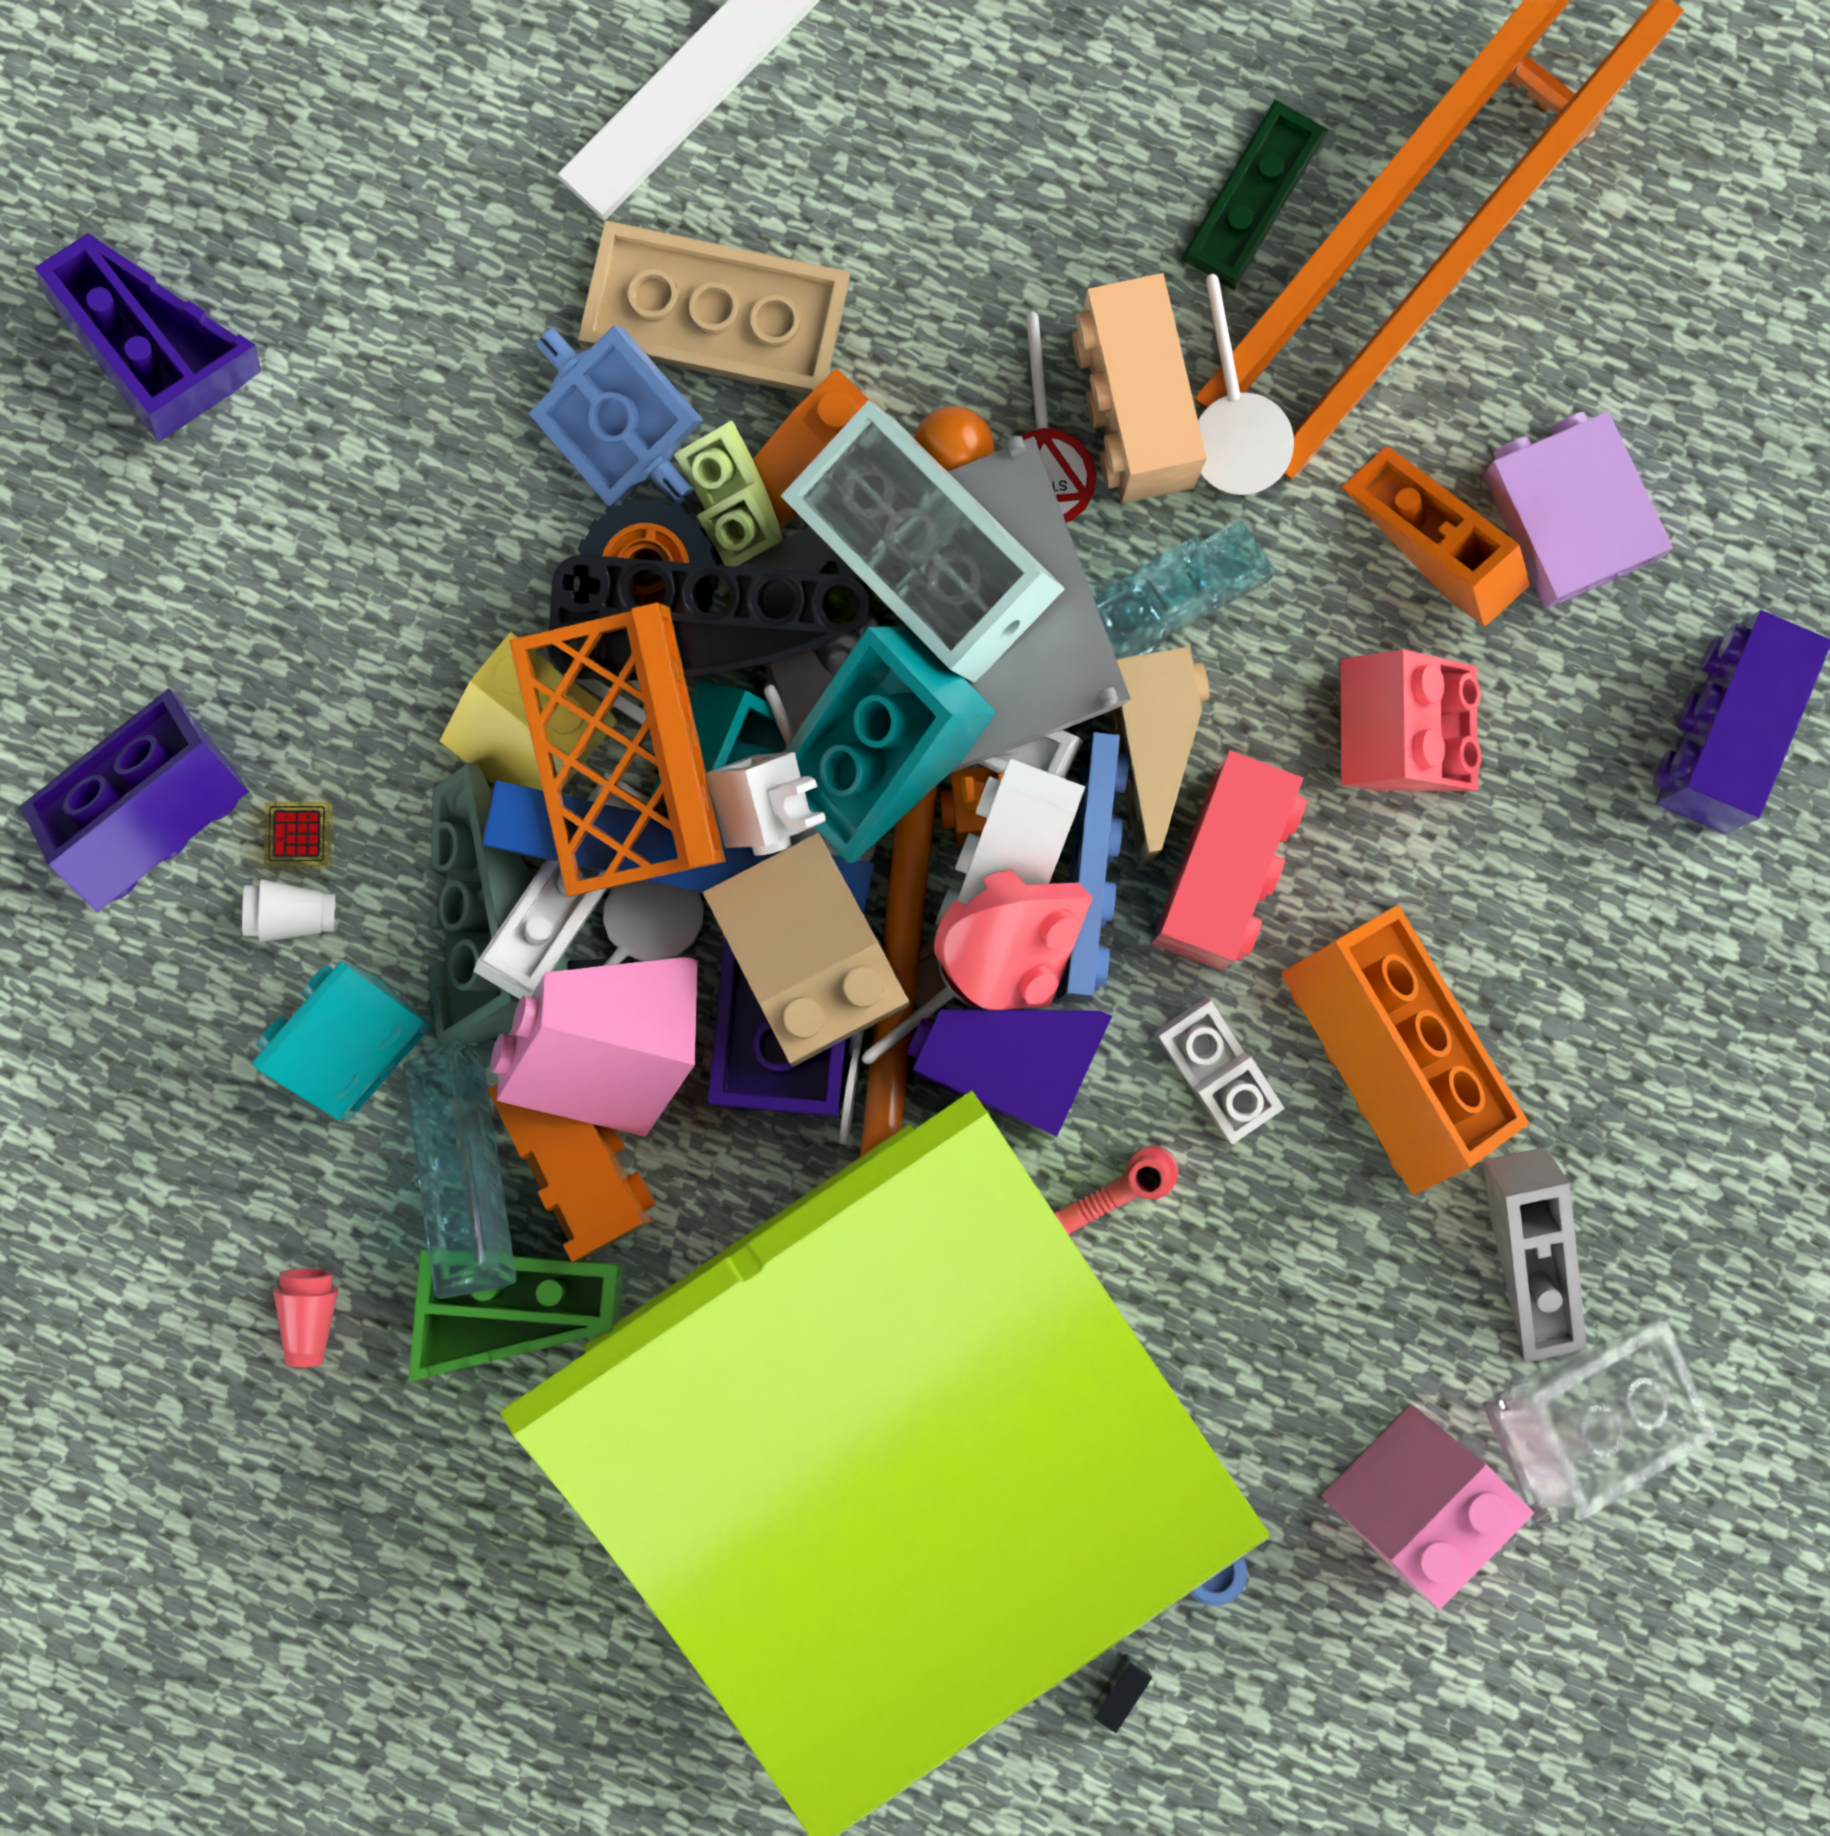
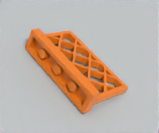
(673, 740)

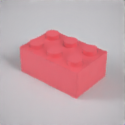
(1230, 862)

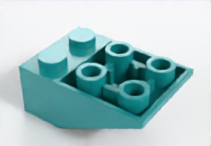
(341, 1040)

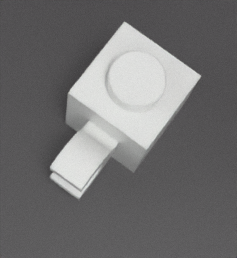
(762, 802)

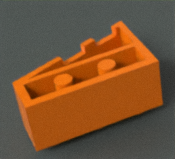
(579, 1177)

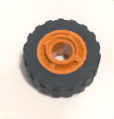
(649, 529)

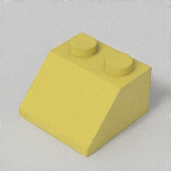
(493, 724)

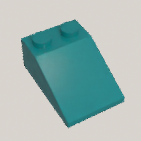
(884, 736)

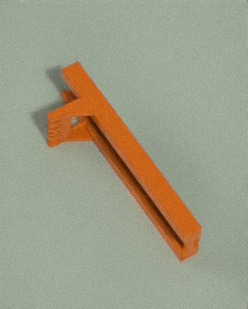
(1575, 121)

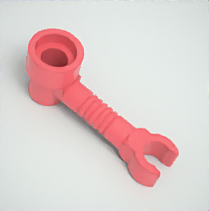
(1124, 1188)

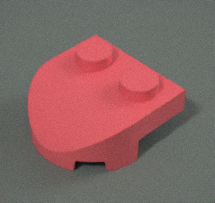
(1011, 941)

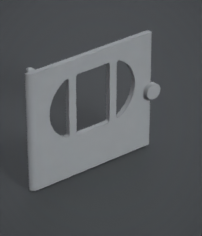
(1048, 677)

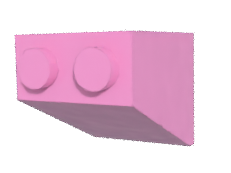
(602, 1043)
(1427, 1506)

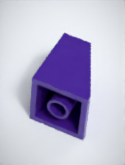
(1012, 1060)

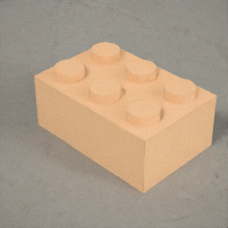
(1139, 389)

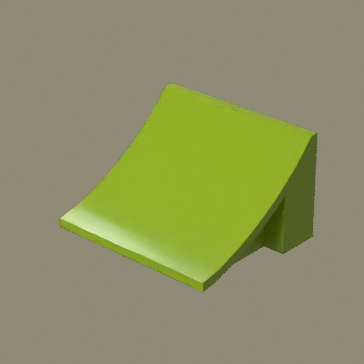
(888, 1467)

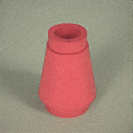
(304, 1314)

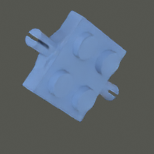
(615, 416)

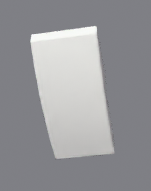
(1219, 1070)

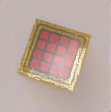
(298, 834)

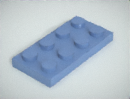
(1094, 845)

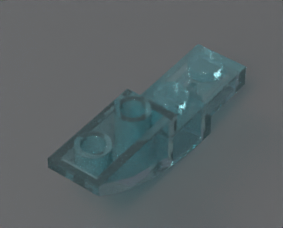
(1181, 589)

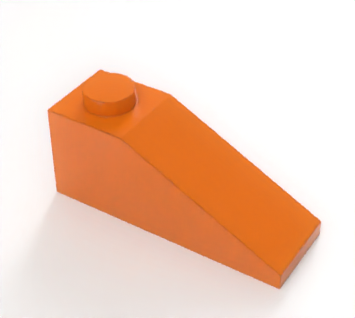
(805, 436)
(1441, 536)

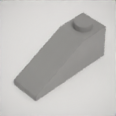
(1537, 1251)

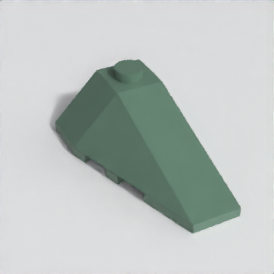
(472, 907)

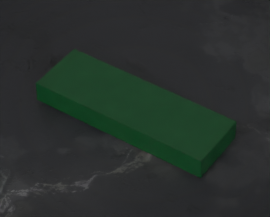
(1254, 194)

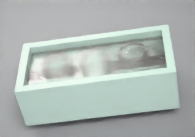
(922, 542)

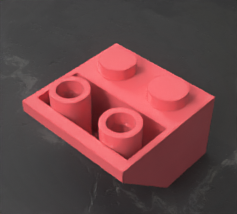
(1409, 723)

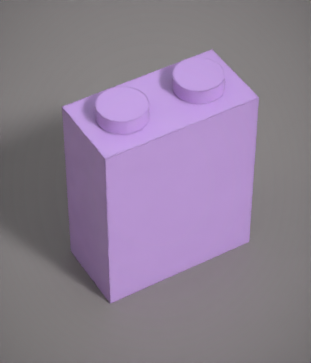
(1575, 507)

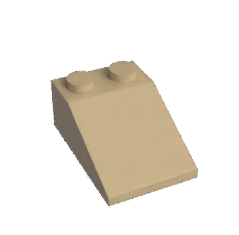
(1158, 736)
(806, 949)

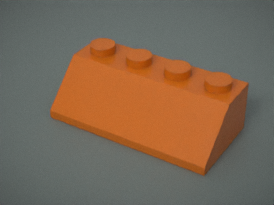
(1405, 1050)

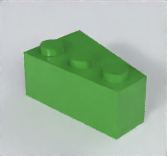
(545, 1308)

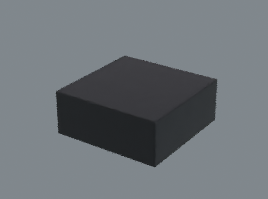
(1121, 1693)

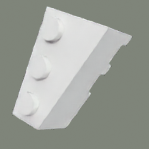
(1023, 830)

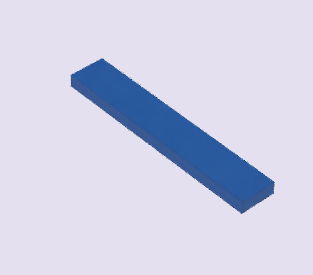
(521, 825)

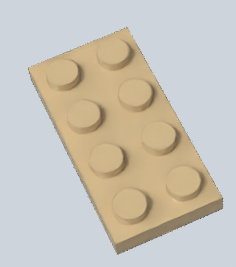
(716, 307)

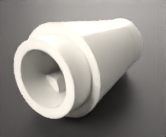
(285, 911)

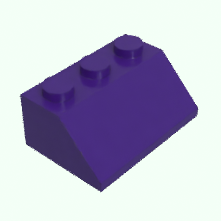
(132, 801)

